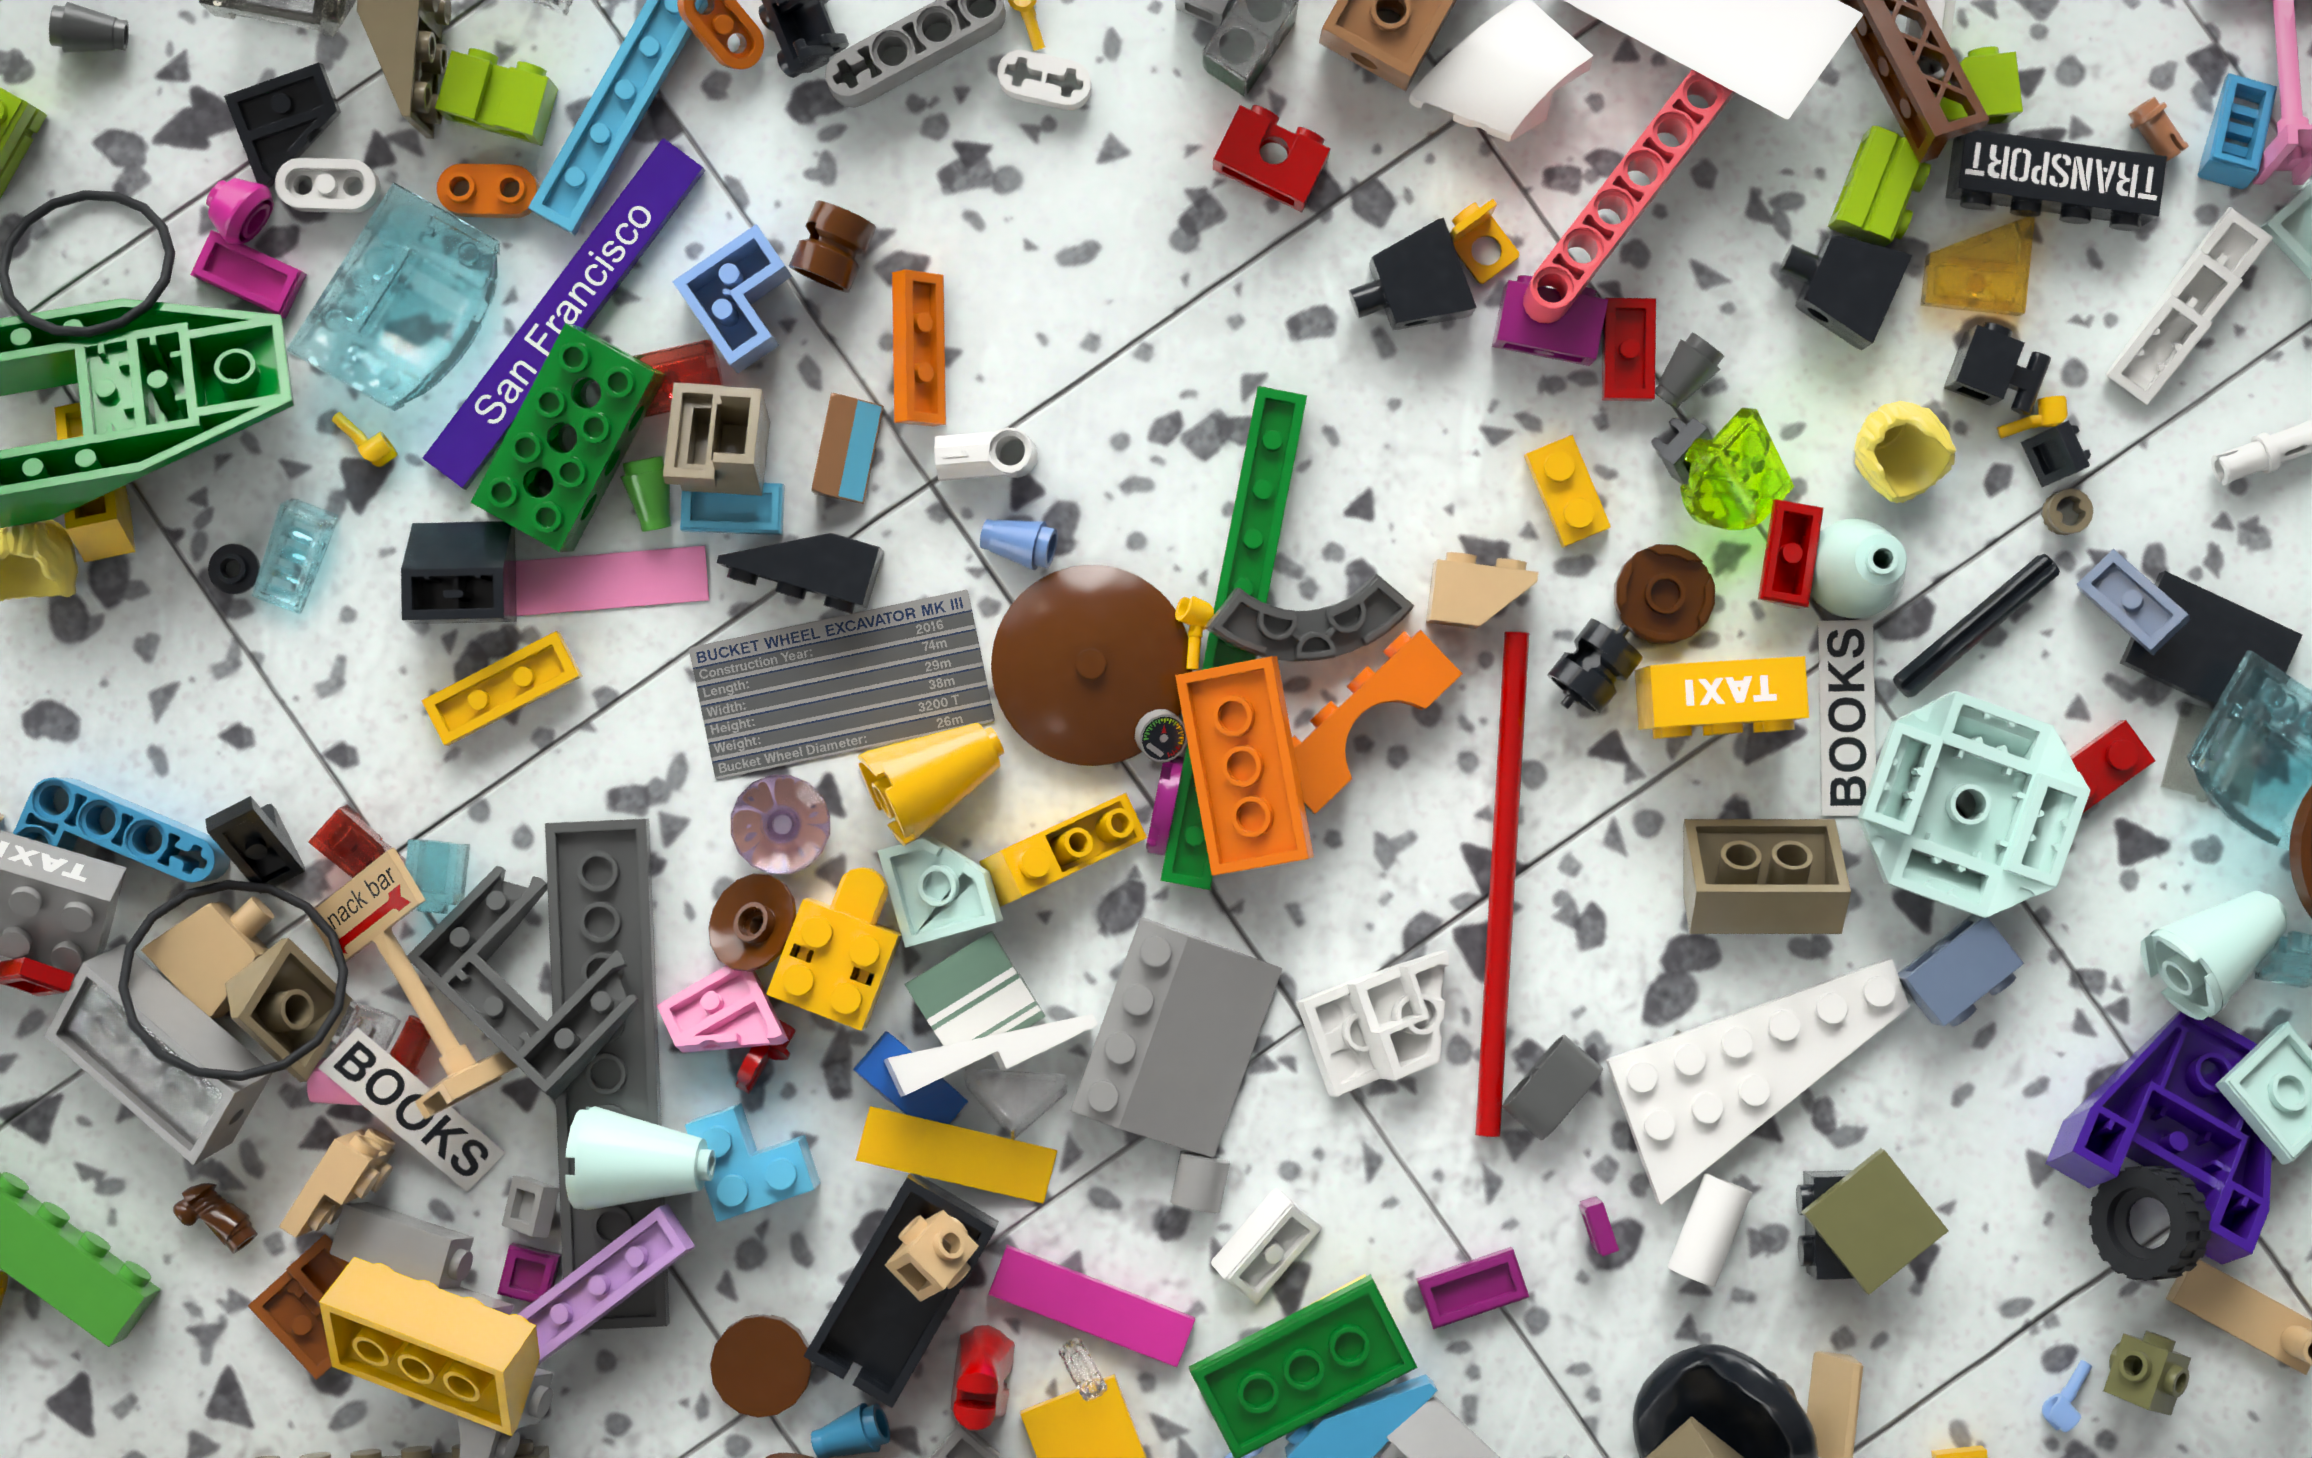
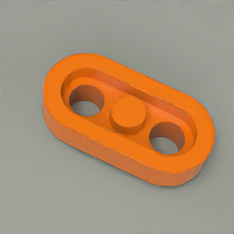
(718, 24)
(486, 190)

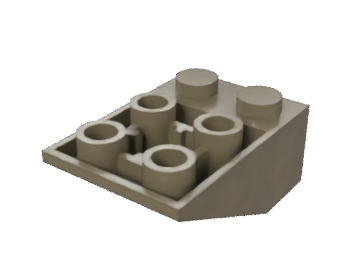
(410, 52)

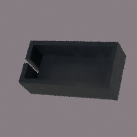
(876, 1315)

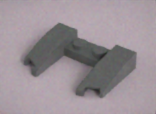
(456, 963)

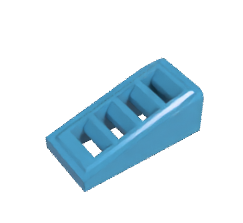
(2230, 162)

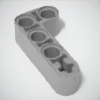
(921, 52)

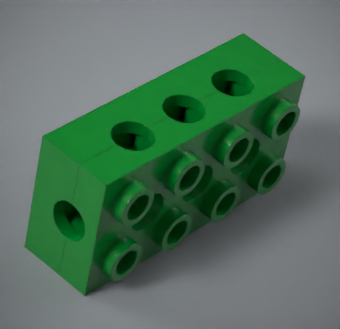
(536, 445)

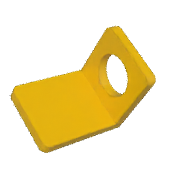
(1477, 223)

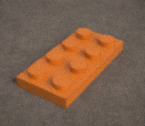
(1244, 766)

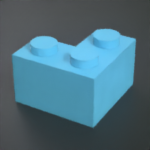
(750, 1177)

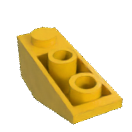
(1063, 849)

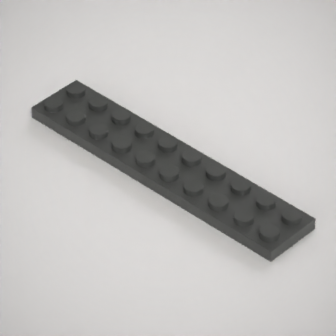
(597, 906)

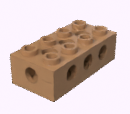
(1385, 48)

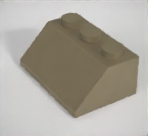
(1764, 876)

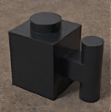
(1988, 367)

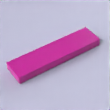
(1092, 1306)

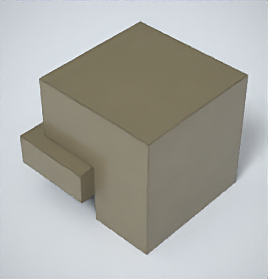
(717, 439)

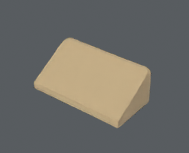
(1834, 1402)

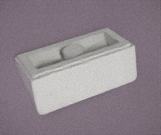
(1265, 1245)

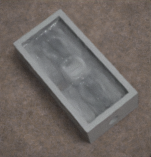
(185, 1110)

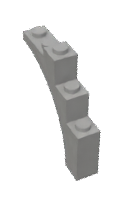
(443, 1258)

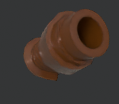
(223, 1218)

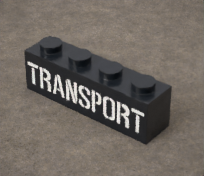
(2056, 178)

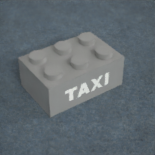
(55, 902)

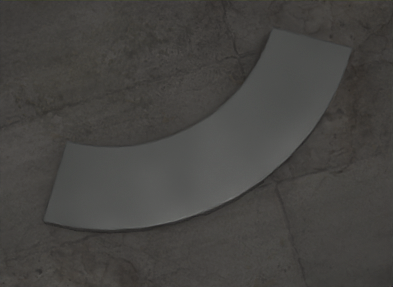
(1310, 633)

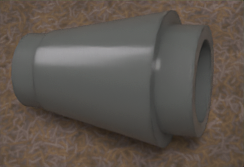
(86, 30)
(1688, 370)

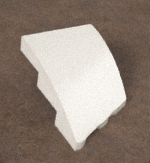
(1505, 72)
(1378, 1024)

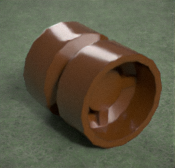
(832, 246)

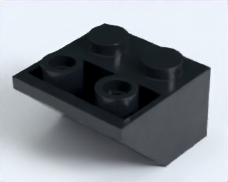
(459, 573)

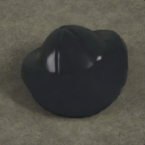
(1730, 1398)

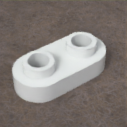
(330, 185)

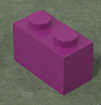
(1570, 339)

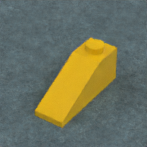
(102, 525)

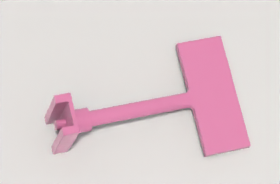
(2293, 143)

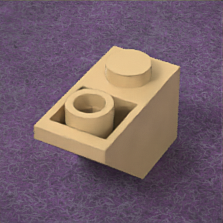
(1473, 593)

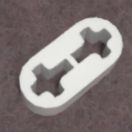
(1047, 68)

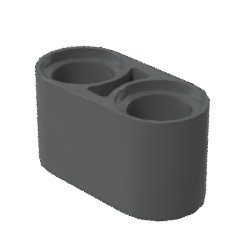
(1552, 1087)

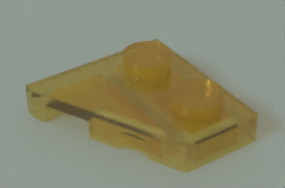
(1982, 272)

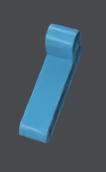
(127, 835)

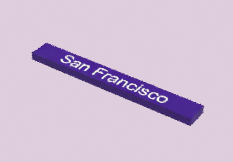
(572, 299)

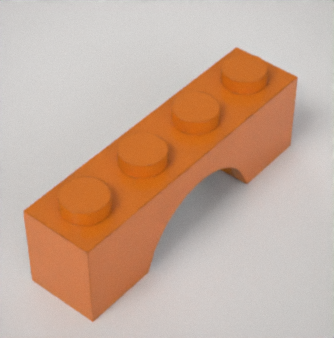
(1411, 676)

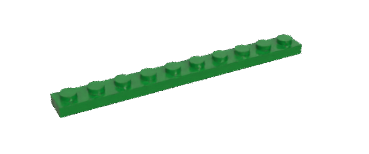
(1246, 566)

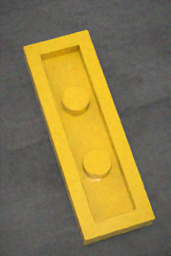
(501, 688)

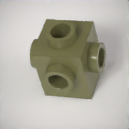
(2148, 1372)

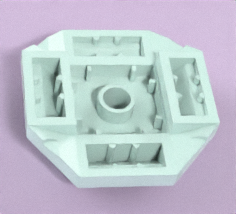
(2022, 817)

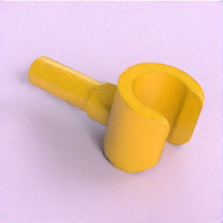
(1028, 13)
(2051, 413)
(376, 449)
(1196, 614)

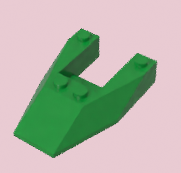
(144, 394)

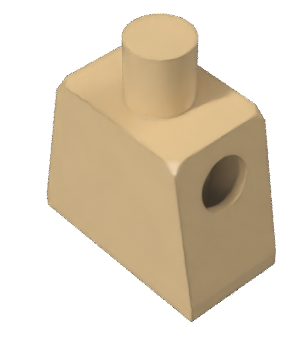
(210, 950)

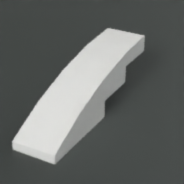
(2188, 305)

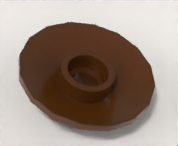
(737, 920)

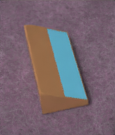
(847, 448)

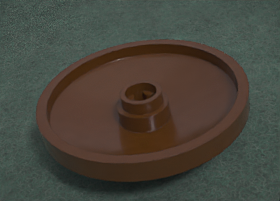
(1086, 662)

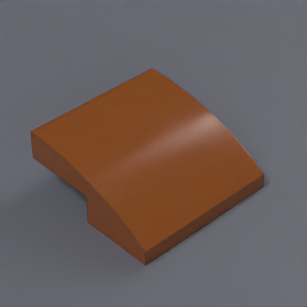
(293, 1309)

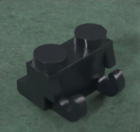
(802, 33)

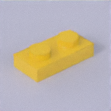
(1567, 491)

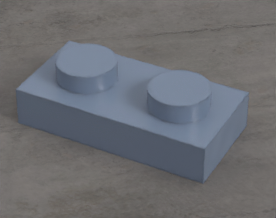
(2133, 602)

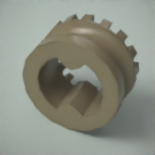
(2081, 505)

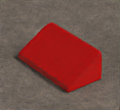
(1790, 554)

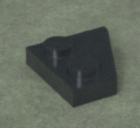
(282, 118)

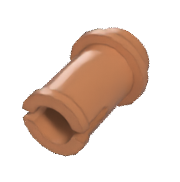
(2157, 128)

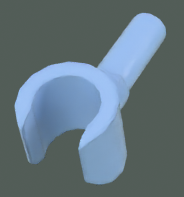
(2058, 1408)

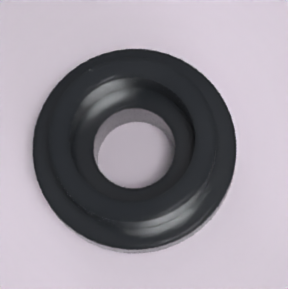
(248, 569)

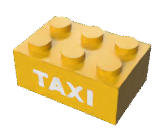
(1722, 696)

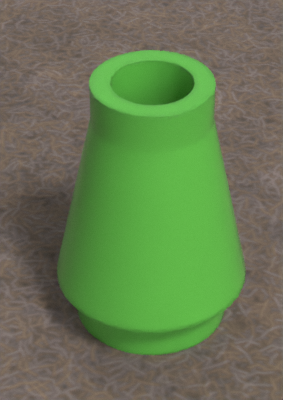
(648, 492)

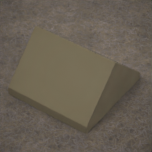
(284, 1003)

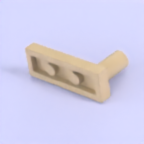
(2245, 1314)

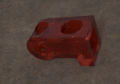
(349, 841)

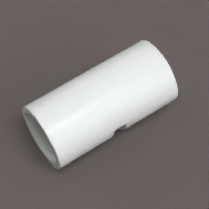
(1709, 1230)

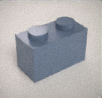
(1960, 971)

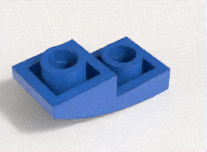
(932, 1102)

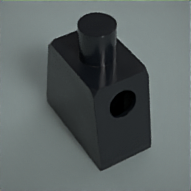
(1416, 281)
(1847, 285)

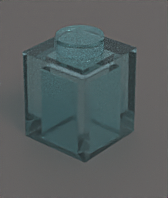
(438, 872)

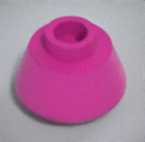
(239, 209)

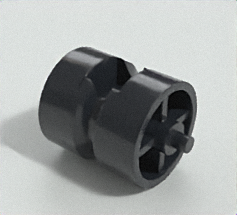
(1595, 666)

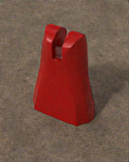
(979, 1375)

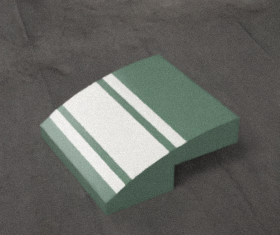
(974, 994)

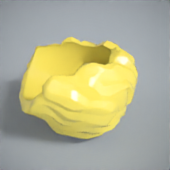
(1903, 450)
(37, 561)

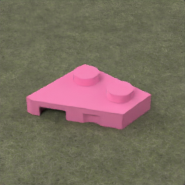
(722, 1013)

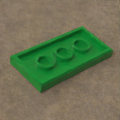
(1302, 1367)

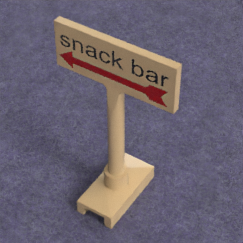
(364, 914)

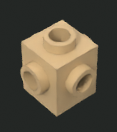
(932, 1255)

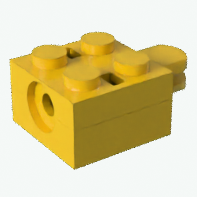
(836, 950)

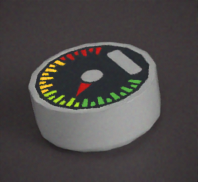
(1160, 735)

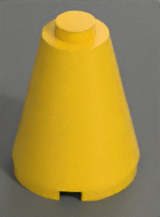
(928, 775)

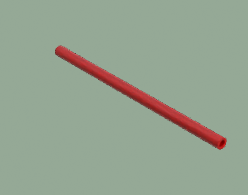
(1502, 884)

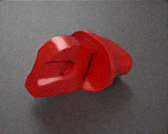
(758, 1058)

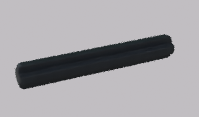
(1976, 625)

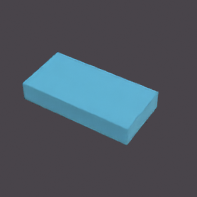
(734, 512)

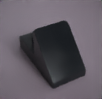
(256, 842)

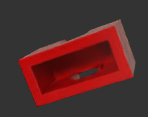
(1286, 182)

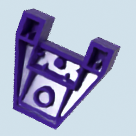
(2172, 1115)

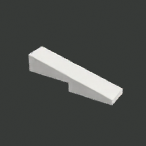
(1009, 1049)

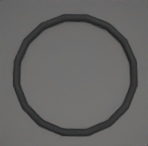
(101, 328)

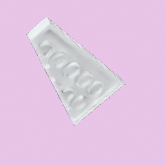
(1723, 1080)

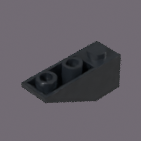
(820, 564)

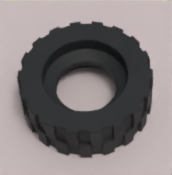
(2187, 1223)

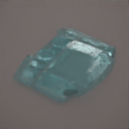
(402, 301)
(2257, 750)

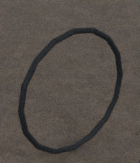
(262, 1070)

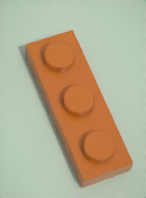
(918, 348)

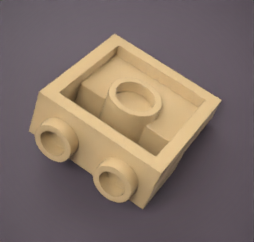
(346, 1171)

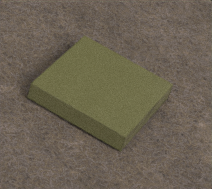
(1874, 1221)

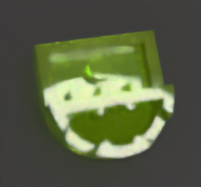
(1735, 475)

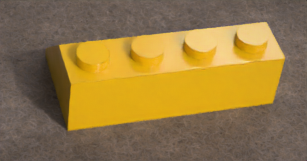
(430, 1344)

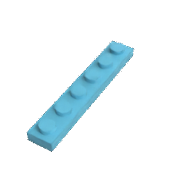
(612, 114)

